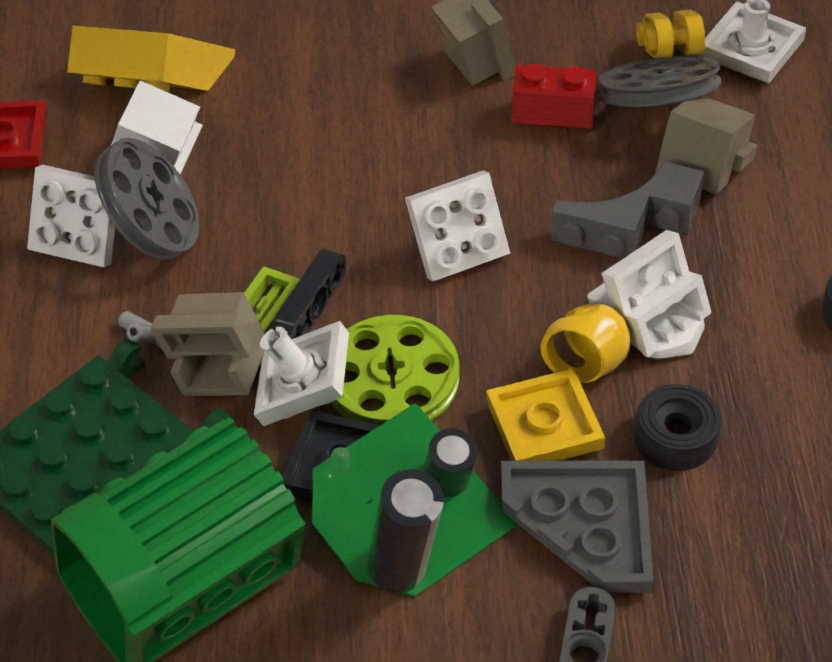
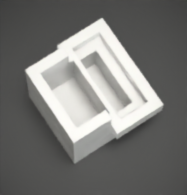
(161, 122)

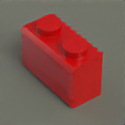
(554, 96)

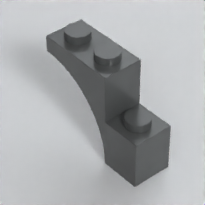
(618, 224)

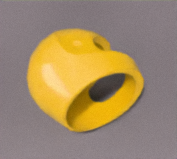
(594, 334)

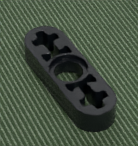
(312, 294)

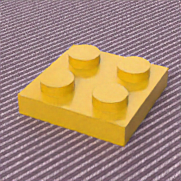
(545, 418)

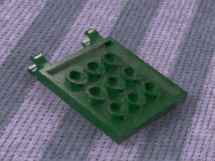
(82, 439)

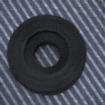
(680, 404)

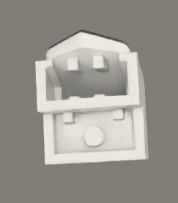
(657, 298)

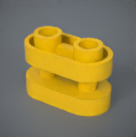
(661, 35)

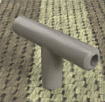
(137, 328)

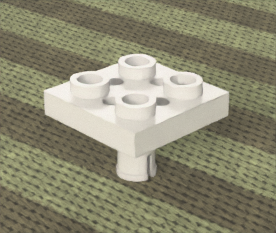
(758, 35)
(81, 216)
(454, 225)
(300, 371)

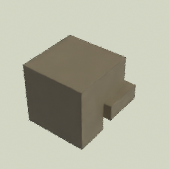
(475, 38)
(709, 139)
(212, 343)

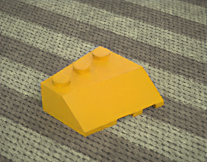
(145, 57)

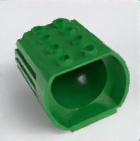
(178, 542)

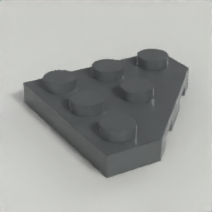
(586, 516)

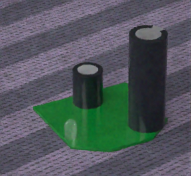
(424, 508)

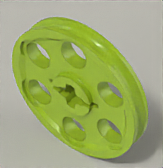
(409, 366)

